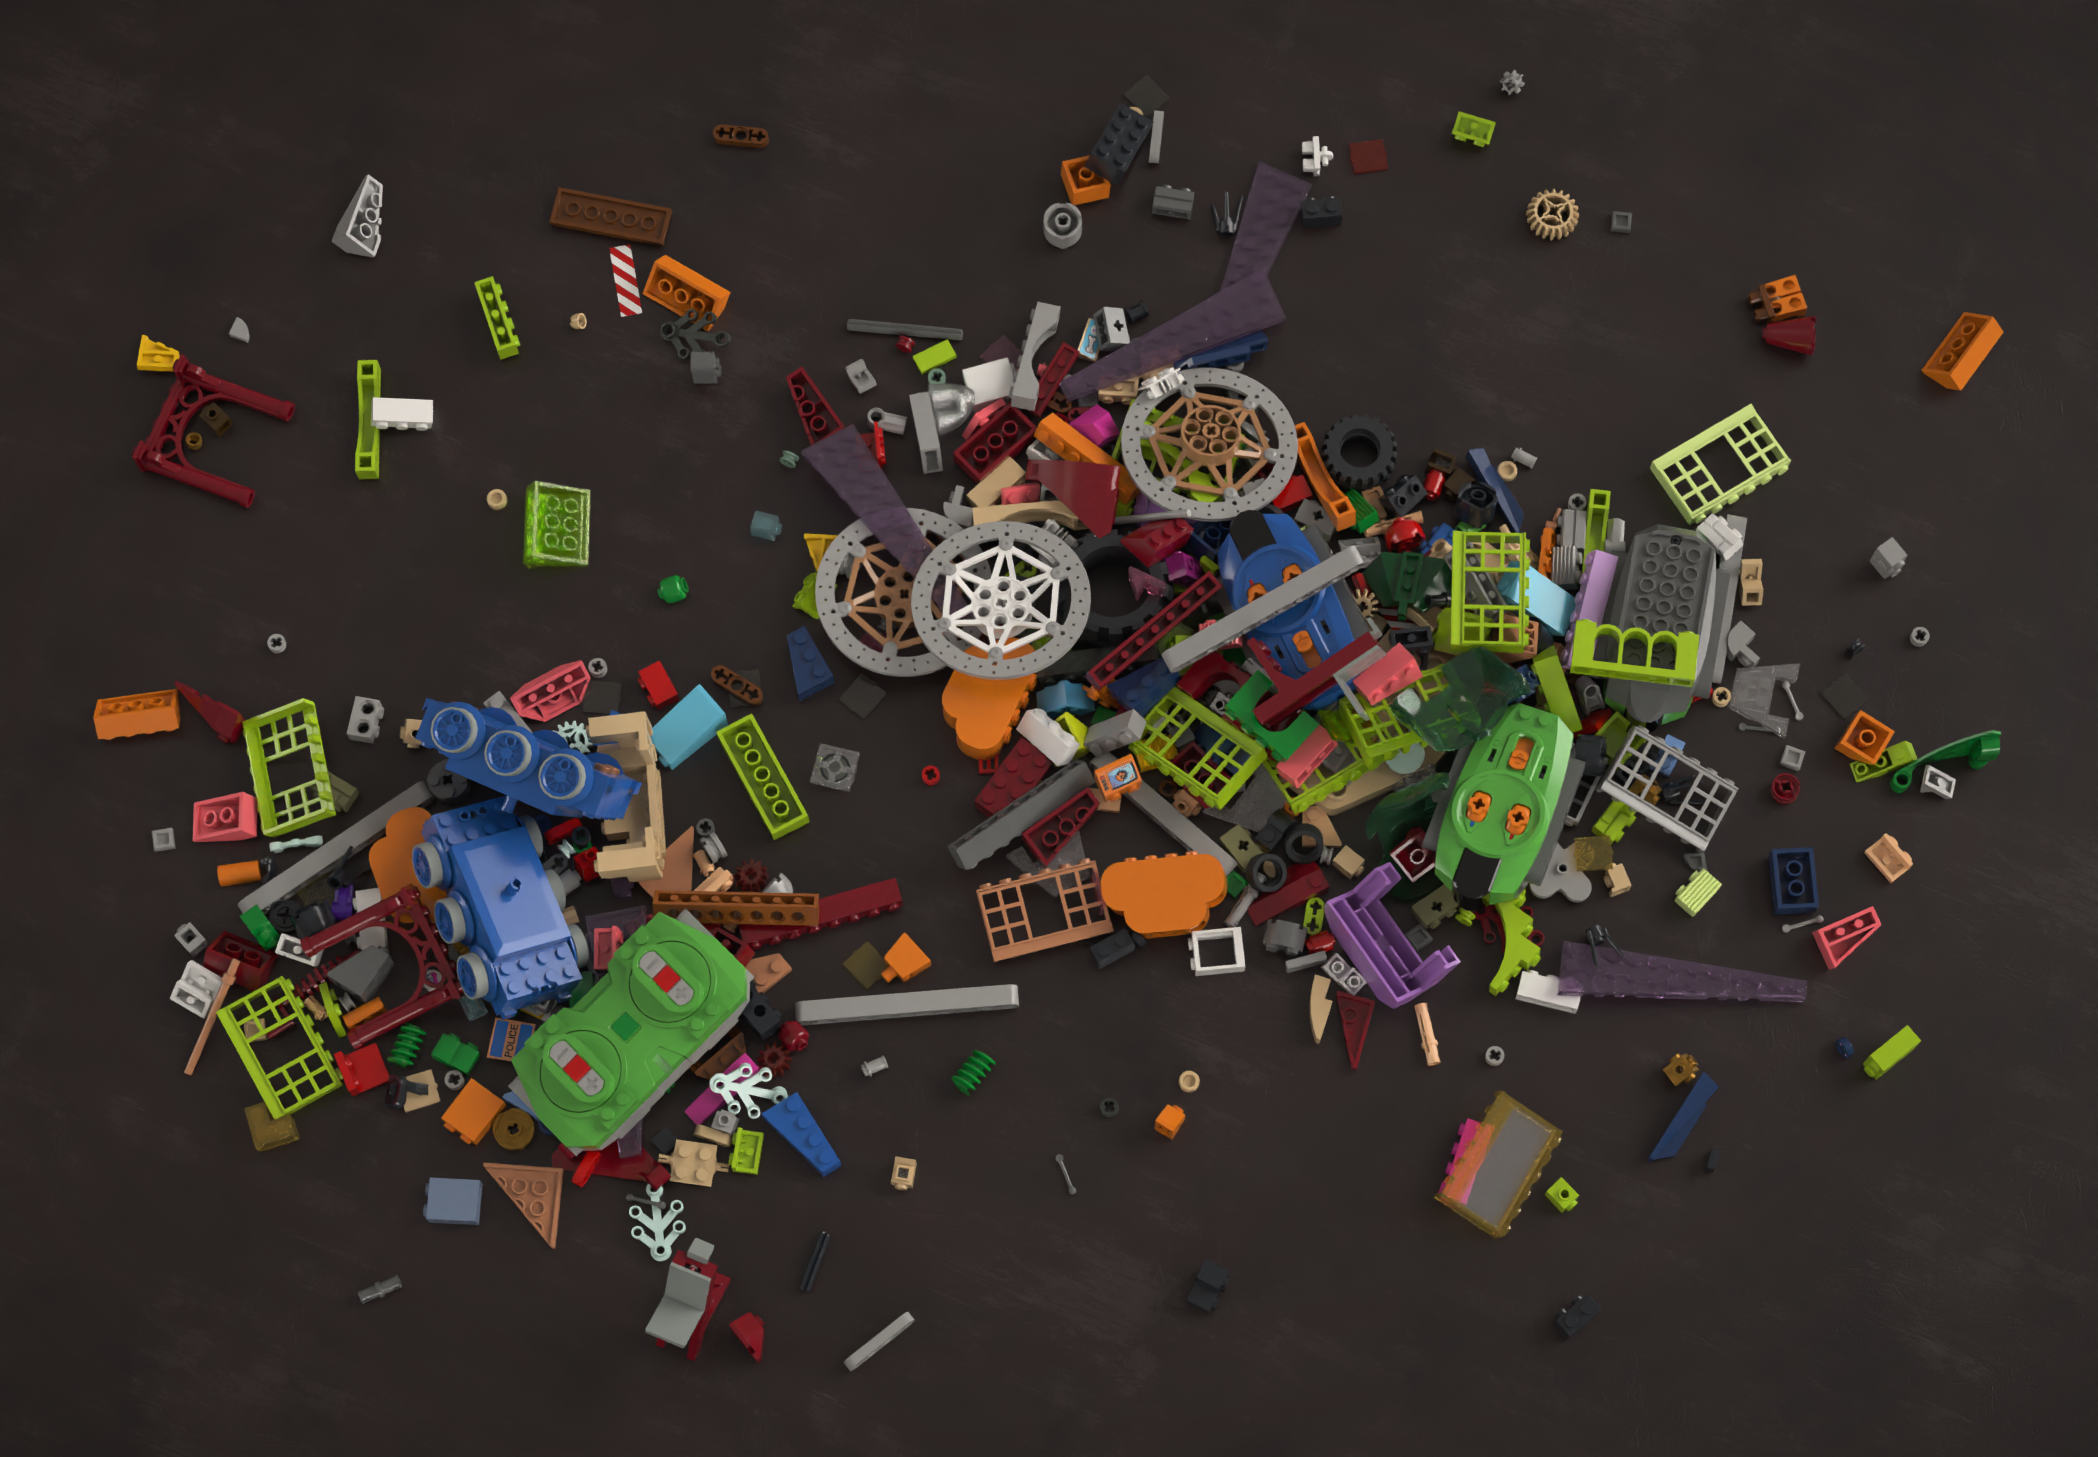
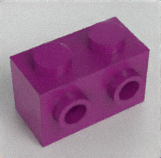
(1183, 569)

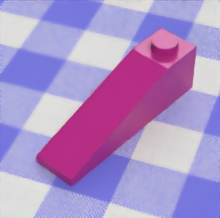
(710, 1101)

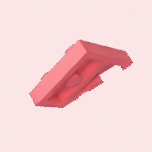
(983, 417)
(1021, 493)

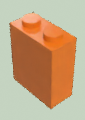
(473, 1112)

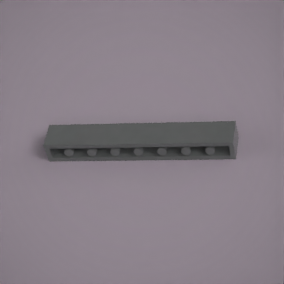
(1020, 815)

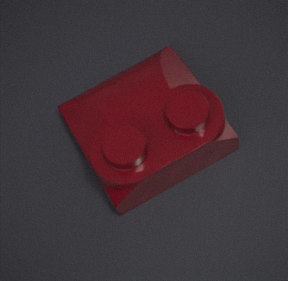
(1412, 856)

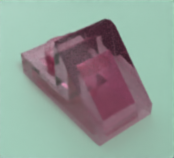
(1141, 580)

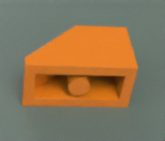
(1169, 1121)

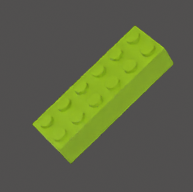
(762, 777)

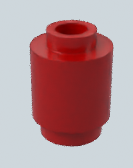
(1434, 484)
(1320, 942)

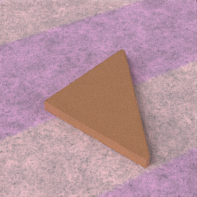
(677, 866)
(534, 1192)

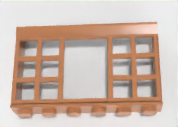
(1050, 940)

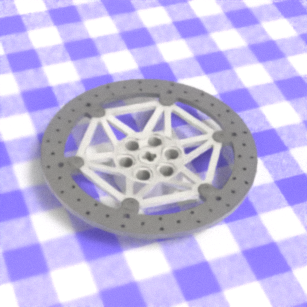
(1001, 605)

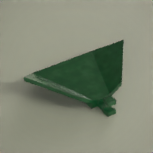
(1407, 579)

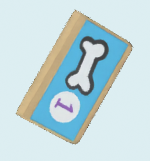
(1089, 343)

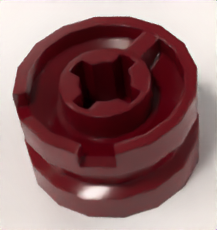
(1788, 796)

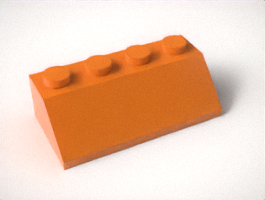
(684, 289)
(1963, 350)
(137, 714)

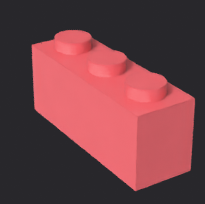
(1307, 757)

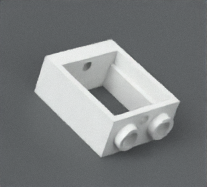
(1234, 933)

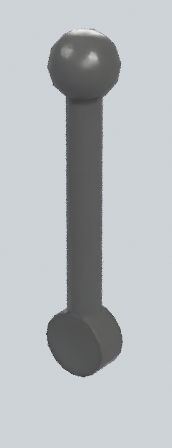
(1742, 727)
(1059, 1158)
(660, 1205)

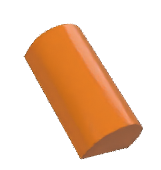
(239, 873)
(364, 1013)

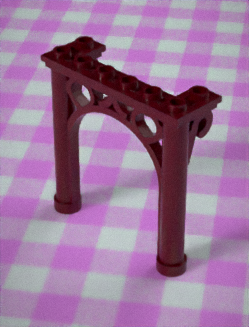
(148, 453)
(370, 918)

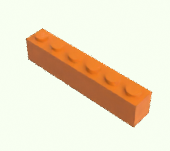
(1075, 447)

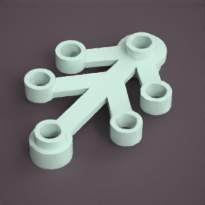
(745, 1088)
(658, 1225)

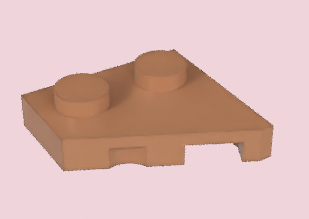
(768, 971)

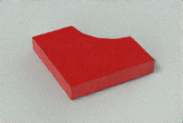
(1593, 722)

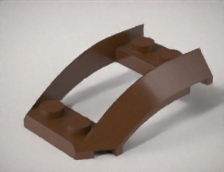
(723, 1057)

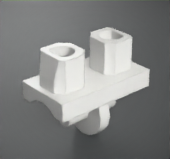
(1312, 147)

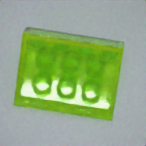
(556, 525)

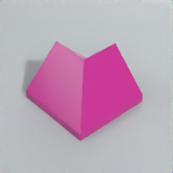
(1096, 426)

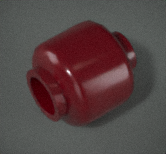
(793, 1036)

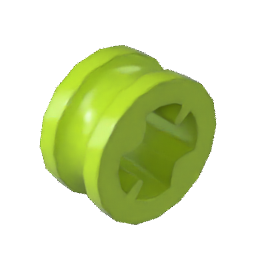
(1465, 917)

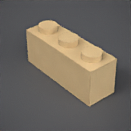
(989, 490)

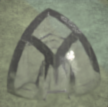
(950, 405)

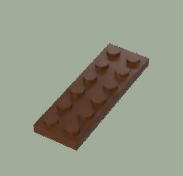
(610, 216)

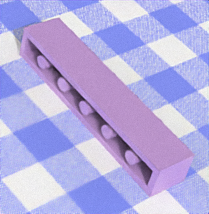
(1592, 597)

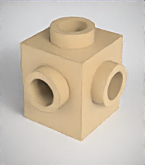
(406, 733)

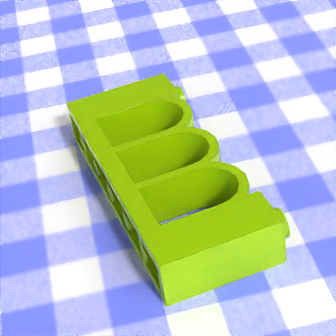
(1684, 645)

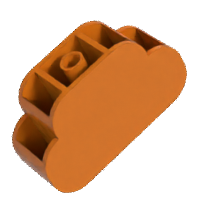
(986, 708)
(392, 859)
(1165, 893)

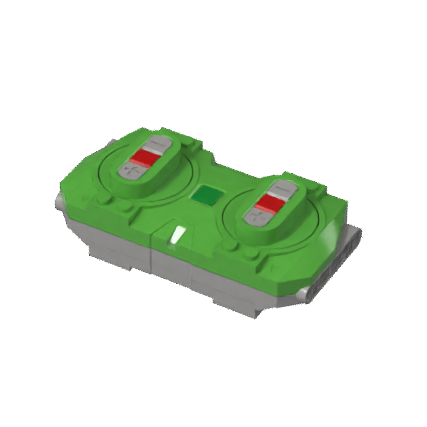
(633, 1034)

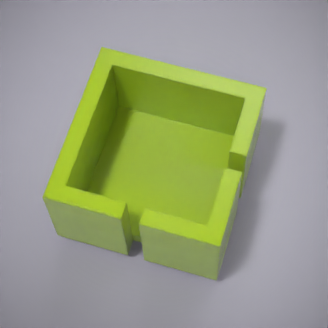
(1615, 732)

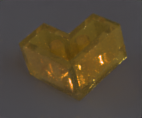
(269, 1132)

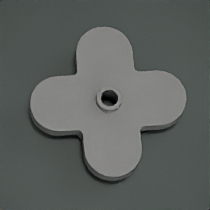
(1570, 882)

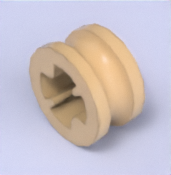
(1723, 702)

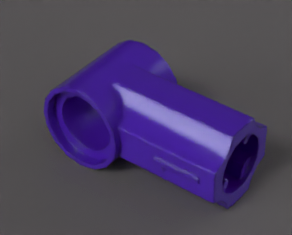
(343, 904)

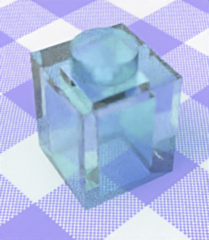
(765, 525)

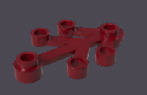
(1489, 914)

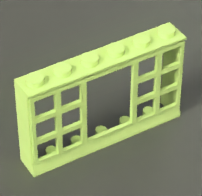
(1706, 437)

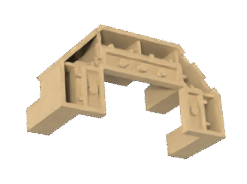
(644, 817)

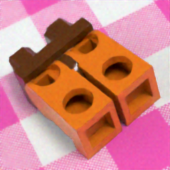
(1778, 300)

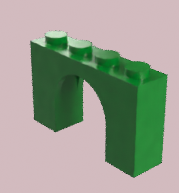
(1281, 743)

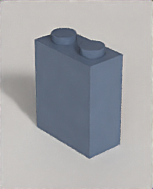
(453, 1201)

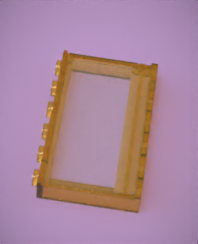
(1500, 1165)

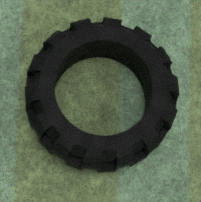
(1105, 630)

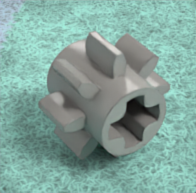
(1516, 79)

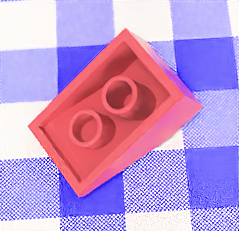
(225, 818)

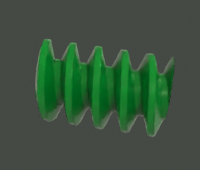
(406, 1046)
(971, 1071)

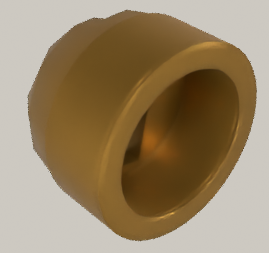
(195, 439)

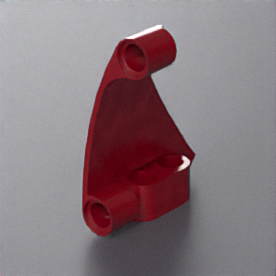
(1083, 487)
(611, 1165)

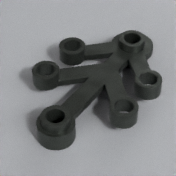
(692, 333)

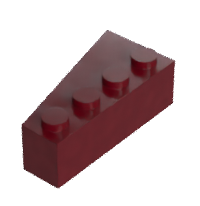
(813, 408)

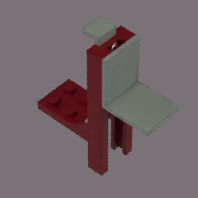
(1335, 670)
(689, 1299)

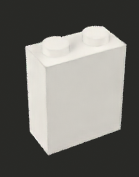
(990, 382)

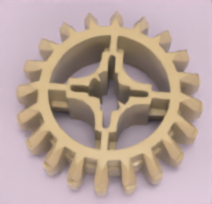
(1548, 203)

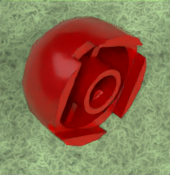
(1403, 534)

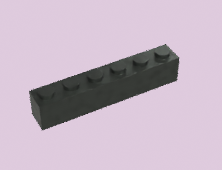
(1076, 664)

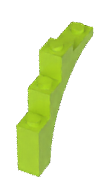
(1518, 949)

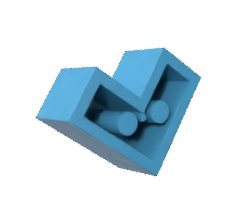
(1064, 698)

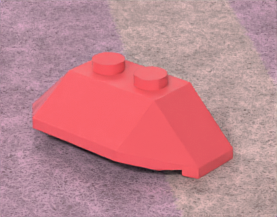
(552, 692)

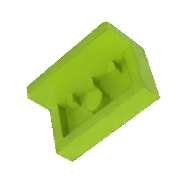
(1473, 128)
(806, 597)
(746, 1152)

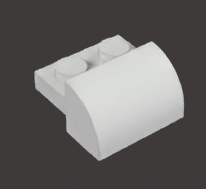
(197, 989)

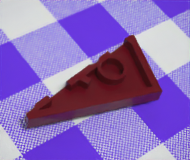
(1355, 1019)

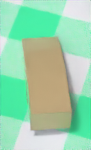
(1319, 1006)

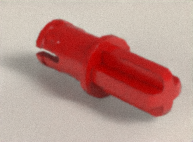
(1360, 583)

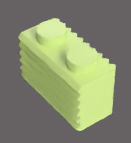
(1697, 892)

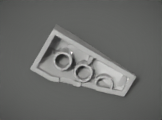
(360, 224)

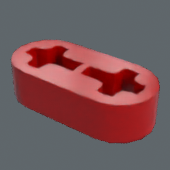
(561, 831)
(586, 1168)

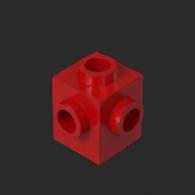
(585, 864)

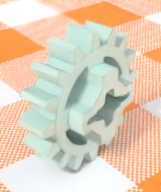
(577, 732)

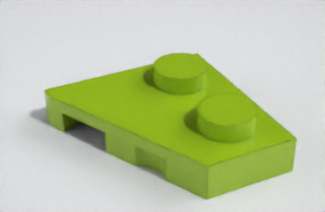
(333, 1009)

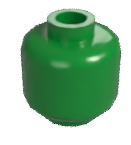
(673, 589)

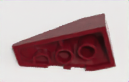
(220, 717)
(1301, 885)

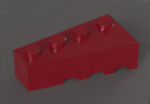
(1058, 828)

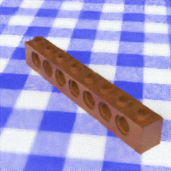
(740, 907)

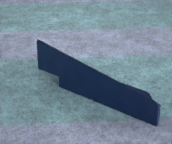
(1226, 354)
(1506, 504)
(1684, 1119)

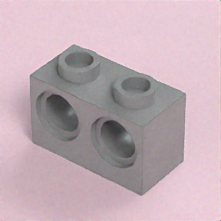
(359, 720)

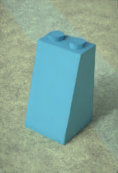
(1546, 599)
(687, 727)

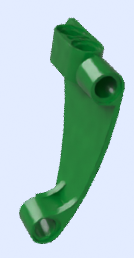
(1978, 748)

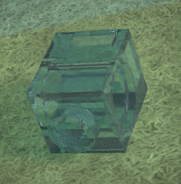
(473, 1008)

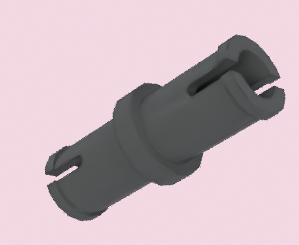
(380, 1289)

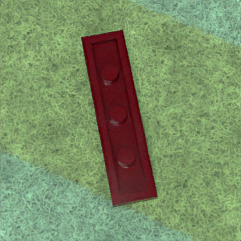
(1054, 375)

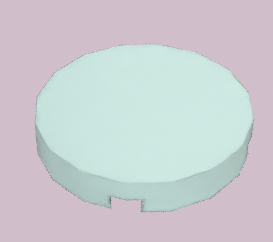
(1408, 762)

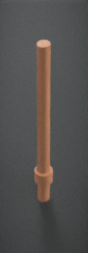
(228, 979)

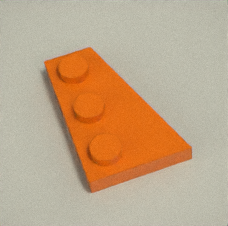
(1548, 541)

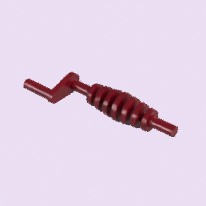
(307, 987)

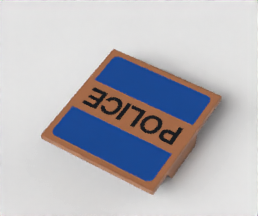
(508, 1038)

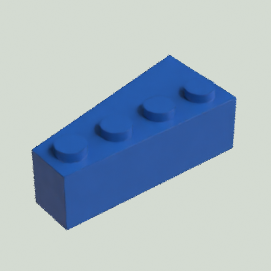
(800, 1130)

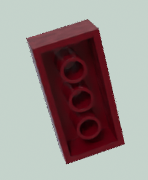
(993, 443)
(1017, 775)

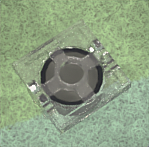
(834, 769)

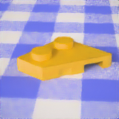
(818, 546)

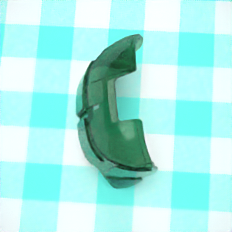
(1476, 694)
(1417, 808)

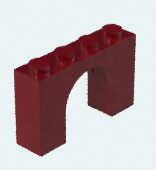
(1211, 670)

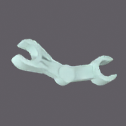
(278, 847)

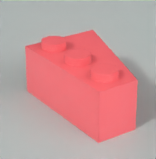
(1388, 675)
(1843, 936)

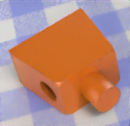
(904, 960)

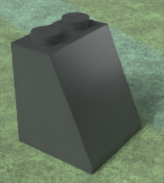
(363, 973)

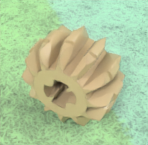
(1368, 601)

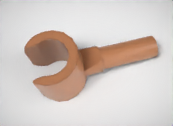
(1553, 524)

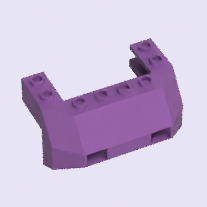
(1379, 945)

